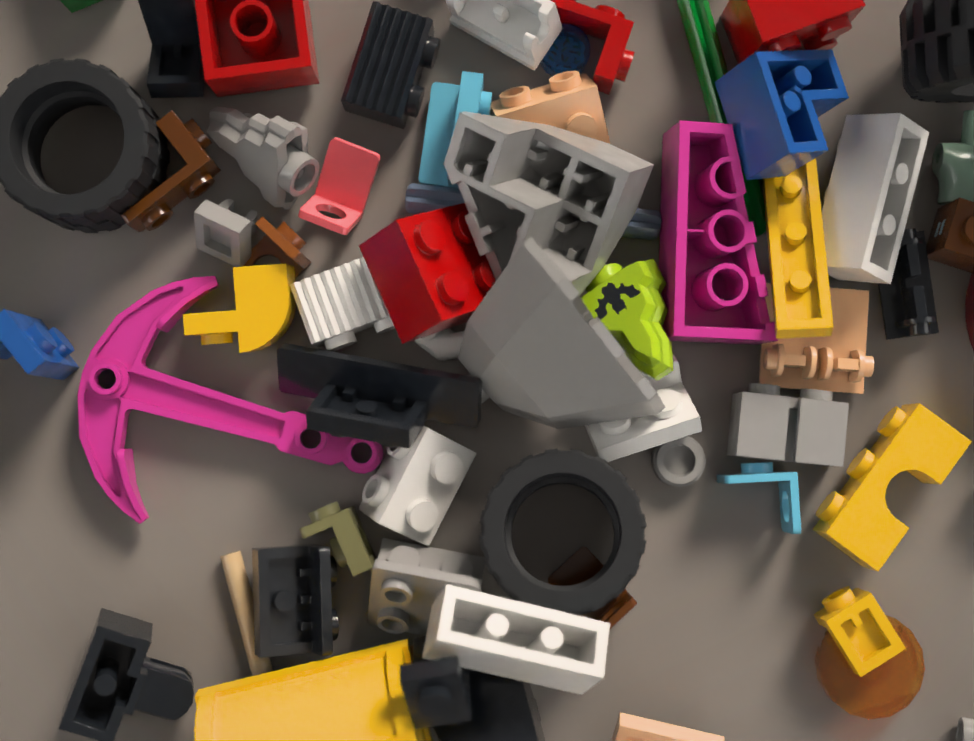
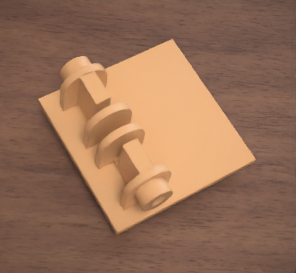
(823, 362)

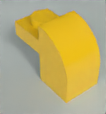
(261, 314)

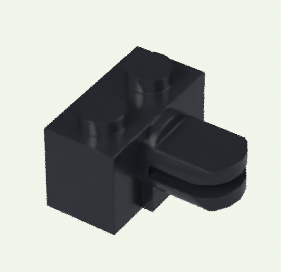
(120, 678)

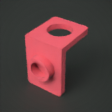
(342, 186)

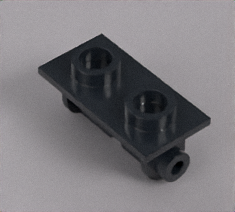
(909, 299)

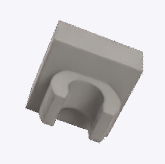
(224, 232)

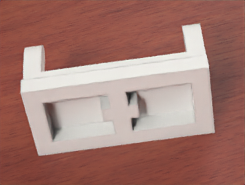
(511, 26)

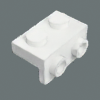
(417, 485)

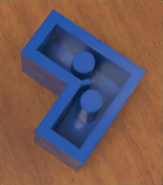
(776, 108)

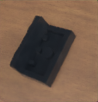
(294, 600)

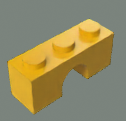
(858, 515)

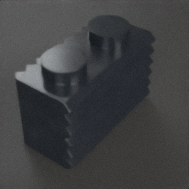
(389, 66)

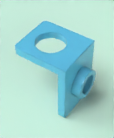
(787, 490)

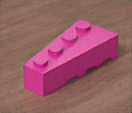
(708, 241)

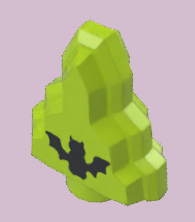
(633, 312)

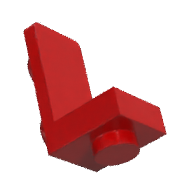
(606, 24)

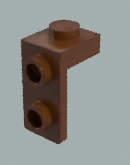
(188, 182)

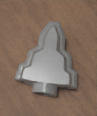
(268, 152)

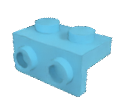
(443, 111)

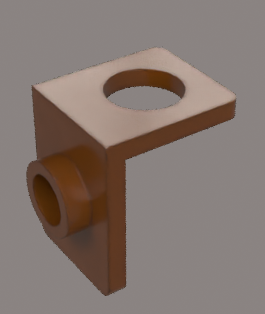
(581, 567)

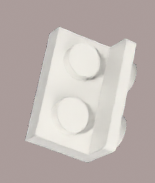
(632, 435)

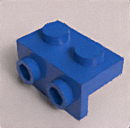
(35, 346)

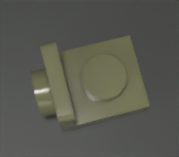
(350, 543)

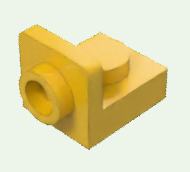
(859, 629)

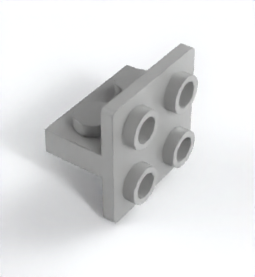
(410, 579)

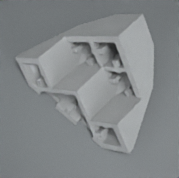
(545, 186)
(547, 353)

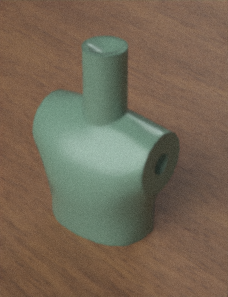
(955, 164)

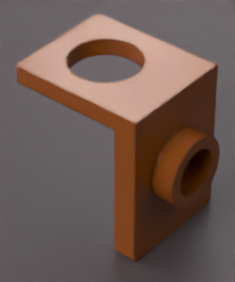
(280, 243)

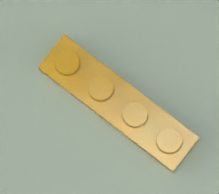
(797, 254)

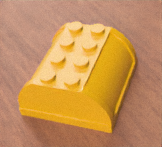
(321, 700)

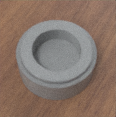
(678, 462)

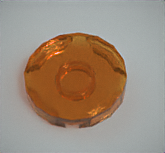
(880, 691)

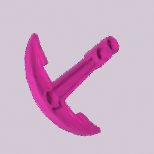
(124, 350)

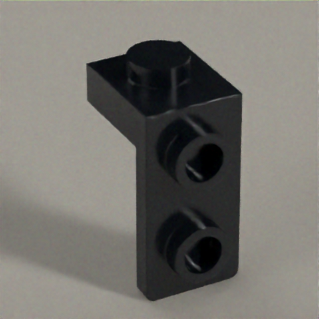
(175, 50)
(435, 689)

